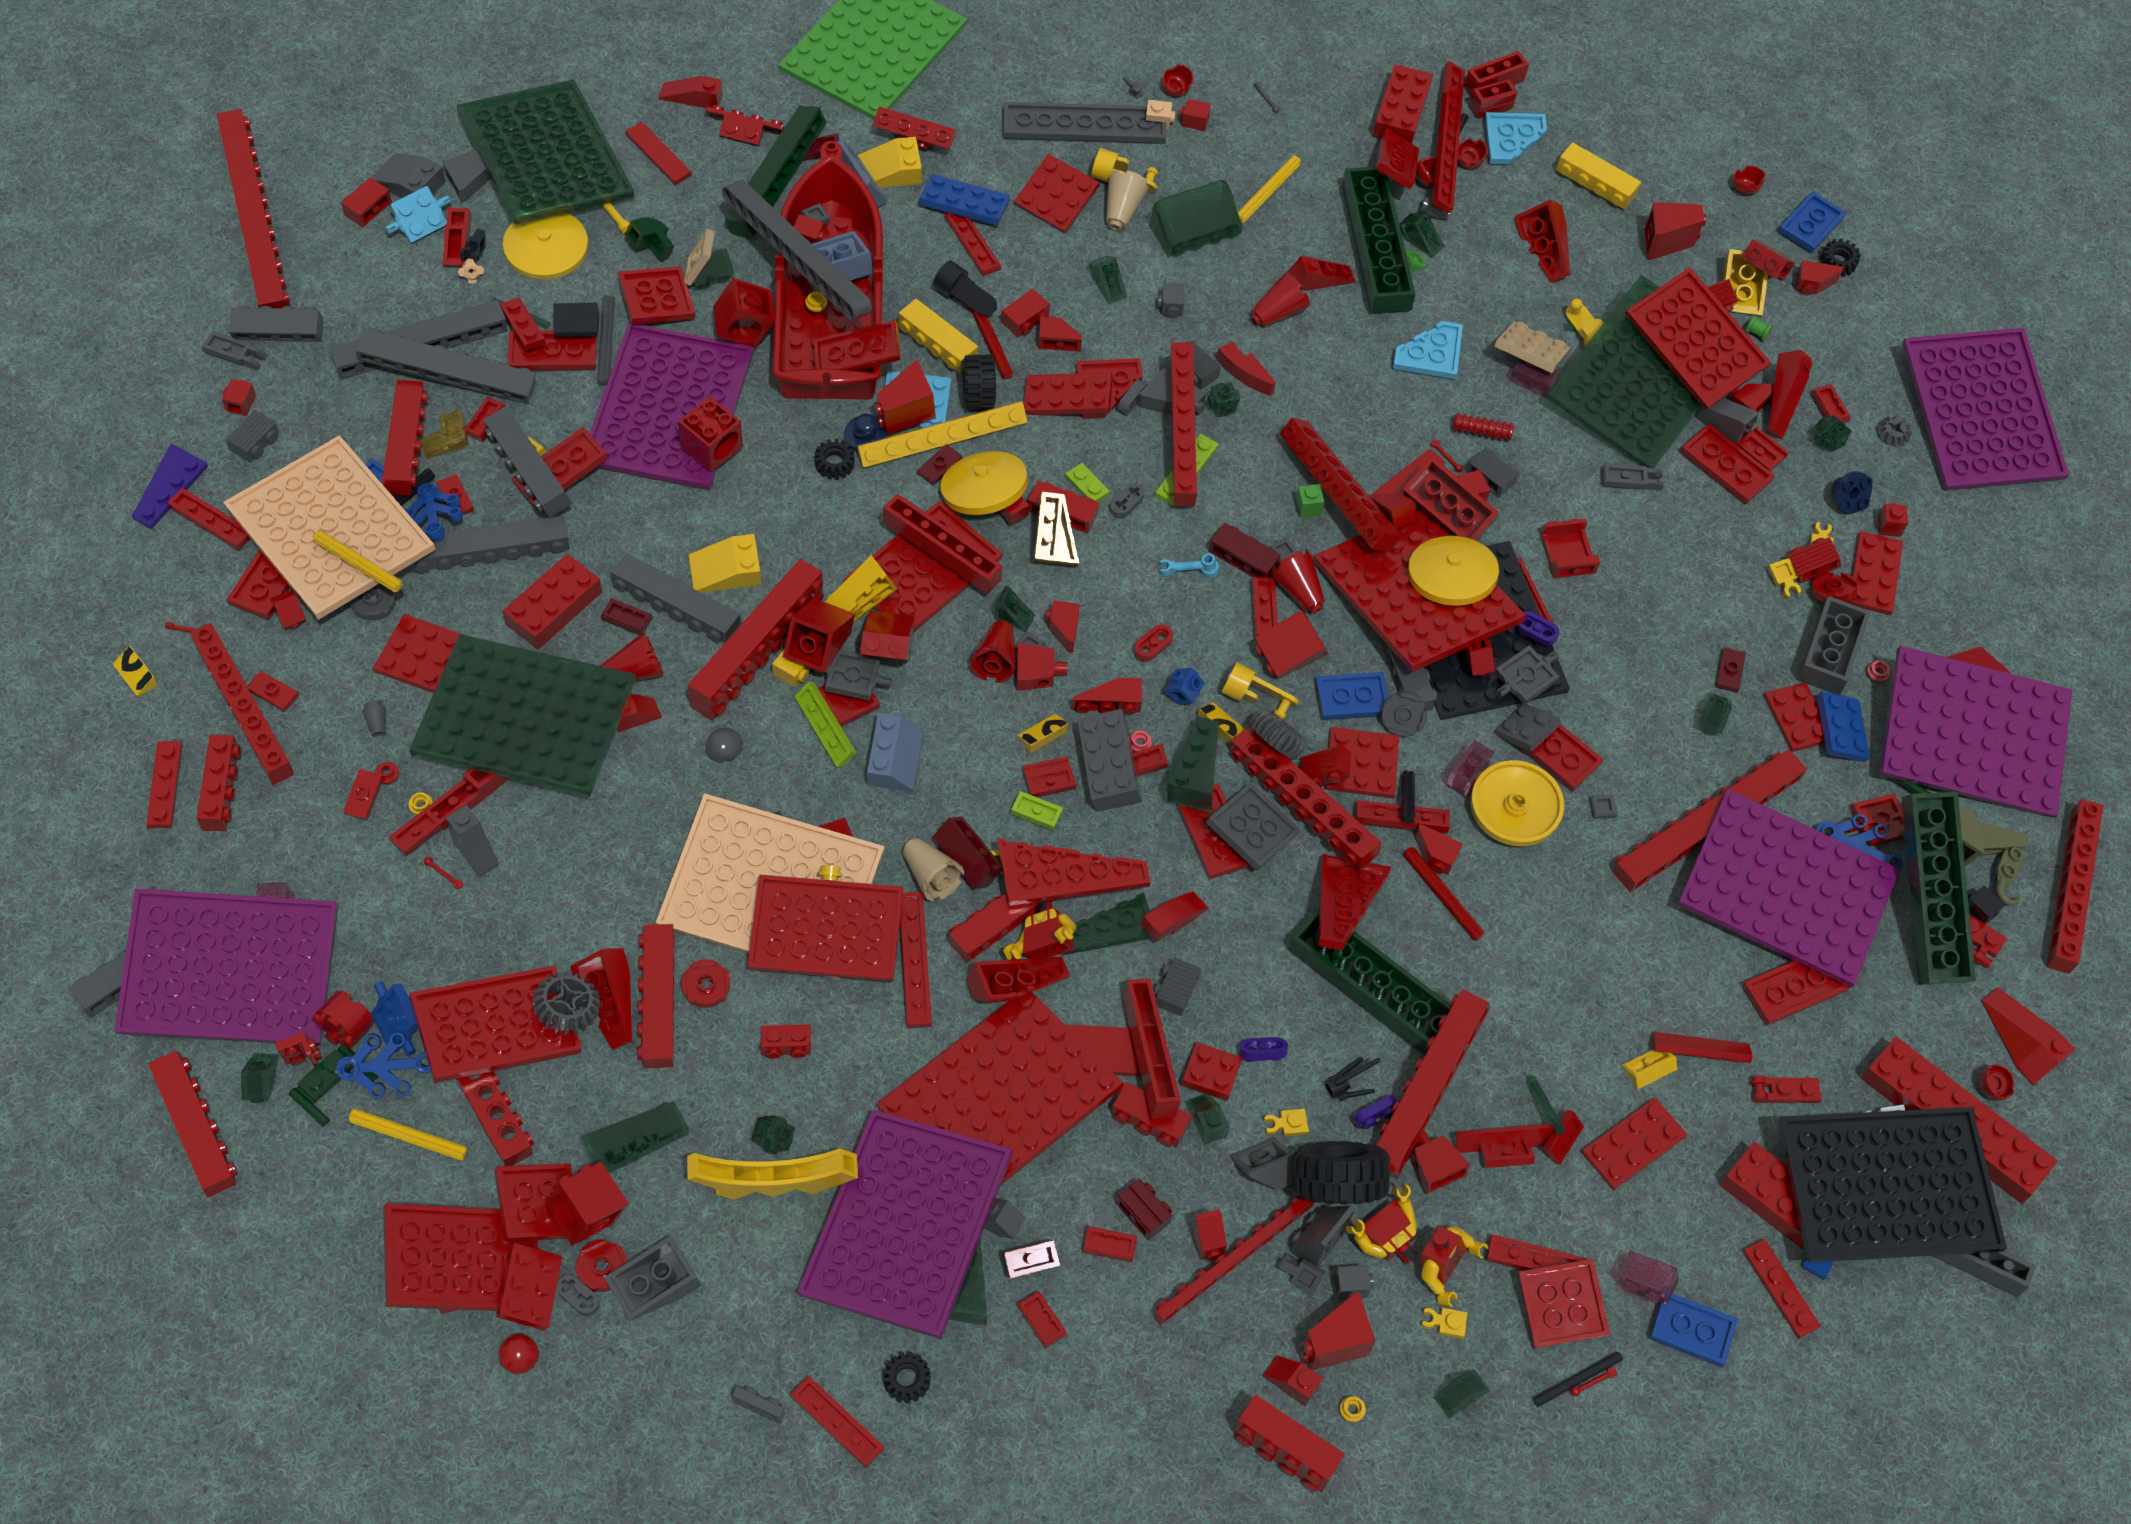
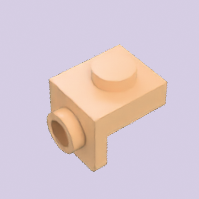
(1160, 112)

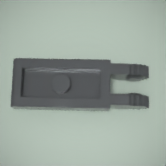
(233, 350)
(1632, 477)

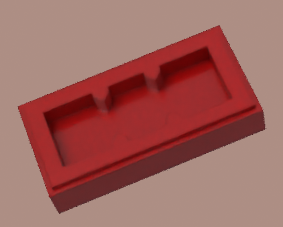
(1830, 403)
(477, 426)
(453, 485)
(272, 691)
(1150, 759)
(363, 794)
(1559, 1145)
(1110, 1244)
(1042, 1319)

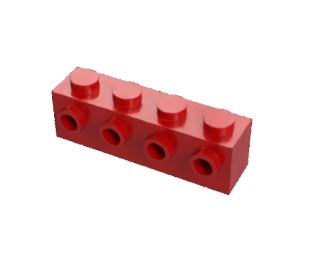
(217, 783)

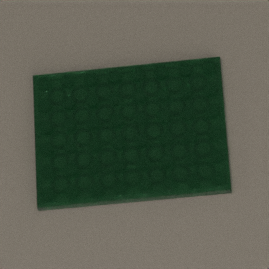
(544, 151)
(1626, 388)
(523, 715)

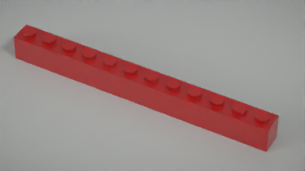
(251, 209)

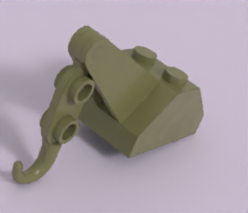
(1986, 839)

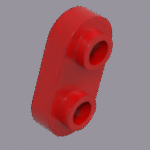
(1152, 643)

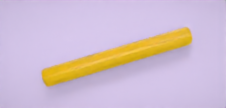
(1269, 188)
(357, 561)
(408, 1134)

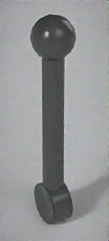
(1275, 108)

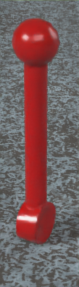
(1435, 444)
(169, 625)
(458, 884)
(1611, 1373)

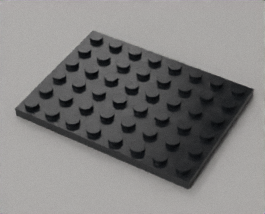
(1465, 694)
(1891, 1184)

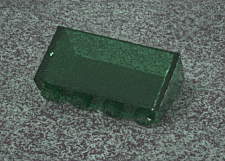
(1195, 218)

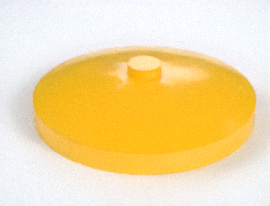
(546, 246)
(984, 483)
(1453, 570)
(1517, 803)

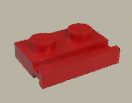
(1763, 448)
(1049, 777)

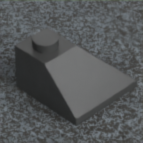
(1268, 1163)

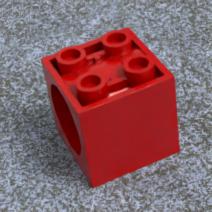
(743, 313)
(710, 434)
(586, 1203)

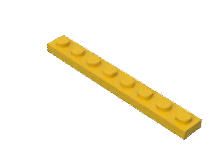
(941, 434)

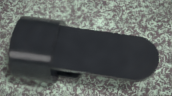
(954, 281)

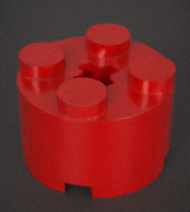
(343, 1019)

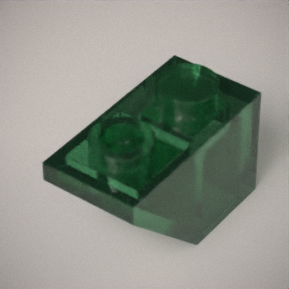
(717, 267)

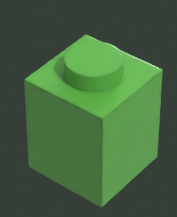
(1309, 501)

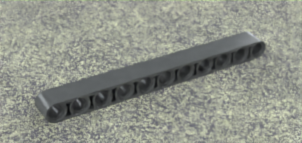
(797, 250)

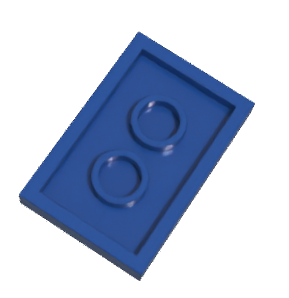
(1812, 222)
(1351, 695)
(1843, 726)
(1694, 1329)

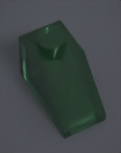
(1421, 233)
(1108, 278)
(1715, 713)
(259, 1077)
(1208, 1118)

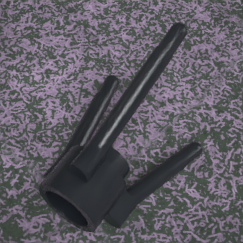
(1338, 1084)

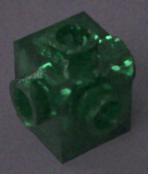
(1223, 399)
(1831, 433)
(773, 1134)

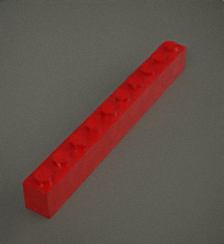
(1690, 832)

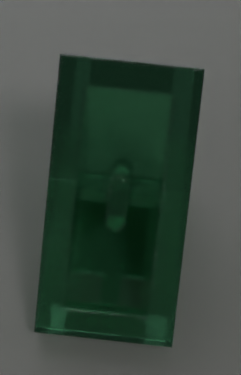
(1013, 610)
(1461, 1393)

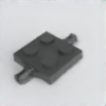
(1527, 674)
(854, 675)

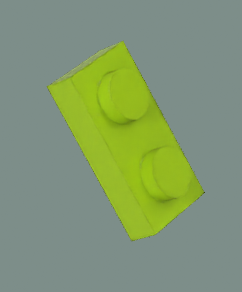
(1087, 483)
(1037, 810)

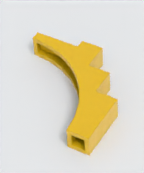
(772, 1178)

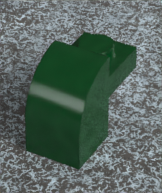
(650, 233)

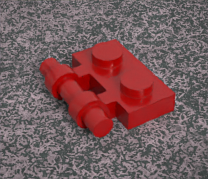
(1986, 940)

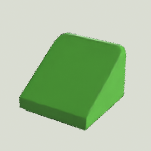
(1415, 261)

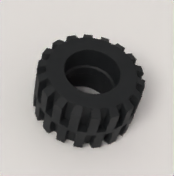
(979, 381)

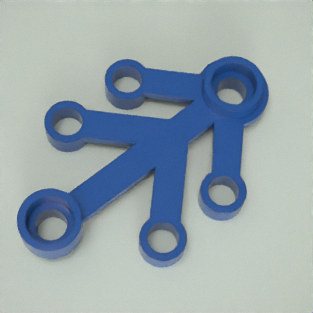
(427, 495)
(1858, 840)
(380, 1065)

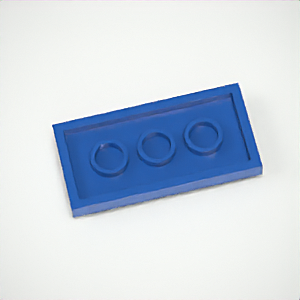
(964, 199)

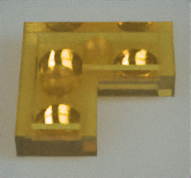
(451, 437)

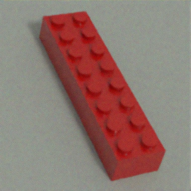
(753, 641)
(1913, 1081)

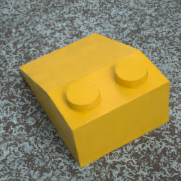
(894, 163)
(1747, 282)
(726, 565)

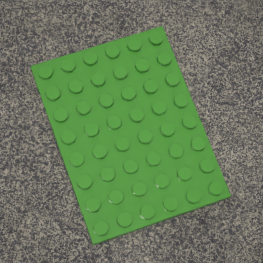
(872, 50)

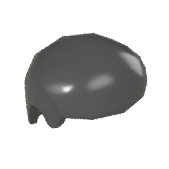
(723, 745)

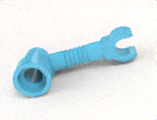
(1208, 566)

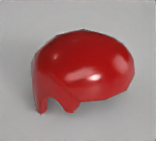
(1176, 78)
(1472, 153)
(1426, 171)
(1748, 180)
(1997, 1078)
(518, 1354)

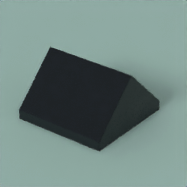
(576, 319)

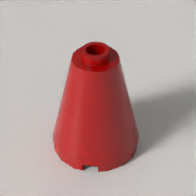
(1280, 301)
(1300, 580)
(995, 653)
(636, 658)

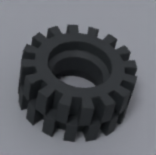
(1845, 250)
(834, 448)
(907, 1362)

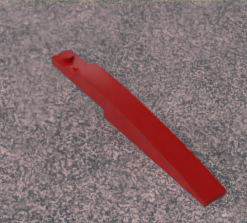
(470, 792)

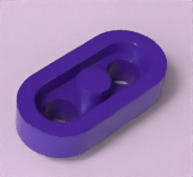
(1538, 628)
(1263, 1049)
(1368, 1117)

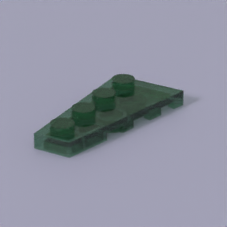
(1112, 926)

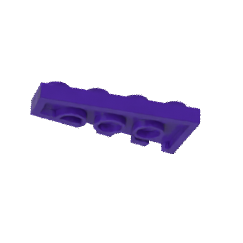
(174, 472)

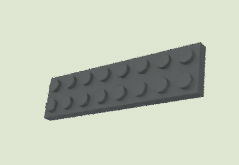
(1081, 122)

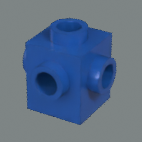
(1184, 686)

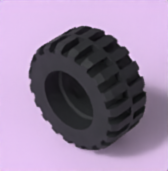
(1341, 1172)

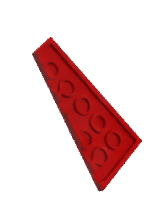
(1060, 873)
(1345, 898)

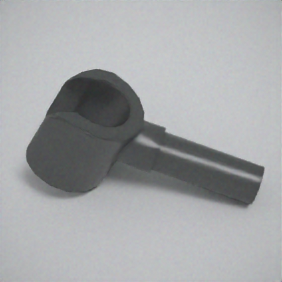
(1135, 89)

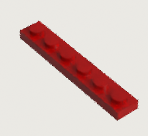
(915, 961)

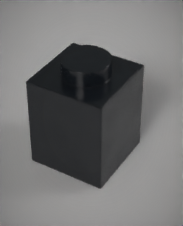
(1984, 904)

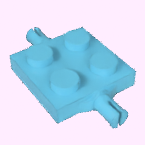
(418, 214)

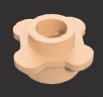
(470, 264)

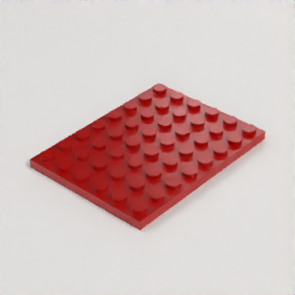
(1405, 620)
(1009, 1083)

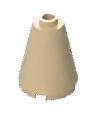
(1124, 197)
(932, 869)

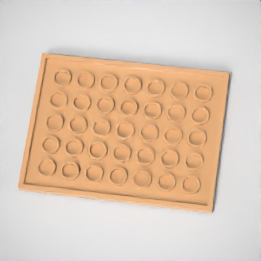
(341, 497)
(729, 849)

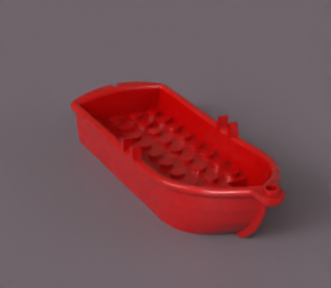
(795, 326)

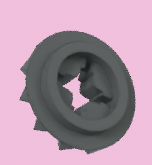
(1899, 437)

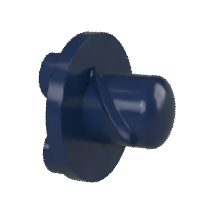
(863, 430)
(1852, 492)

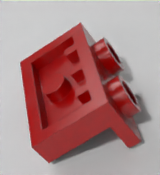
(786, 1040)
(297, 1048)

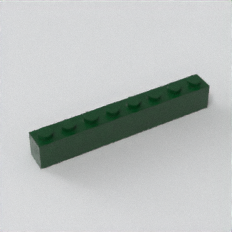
(781, 162)

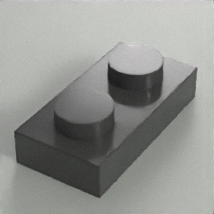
(750, 1400)

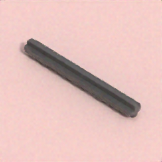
(606, 340)

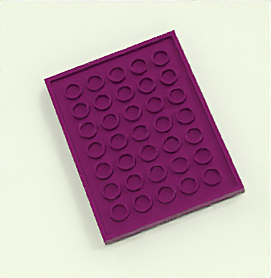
(652, 387)
(1984, 409)
(1976, 732)
(1789, 887)
(225, 966)
(906, 1224)

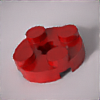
(1838, 587)
(701, 996)
(588, 1260)

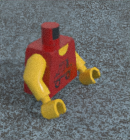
(1442, 1257)

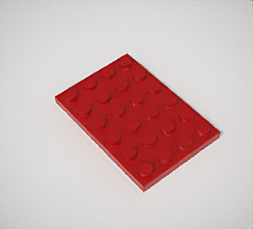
(1697, 338)
(921, 579)
(826, 928)
(487, 1025)
(444, 1257)

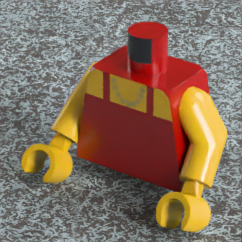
(1044, 934)
(1389, 1230)

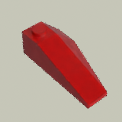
(1547, 235)
(1790, 381)
(1014, 978)
(611, 979)
(2029, 1039)

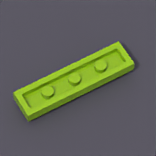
(1204, 450)
(825, 724)

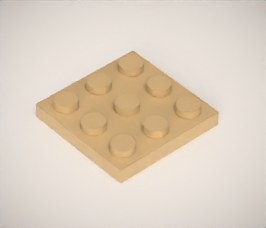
(1533, 346)

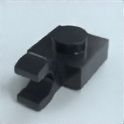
(476, 245)

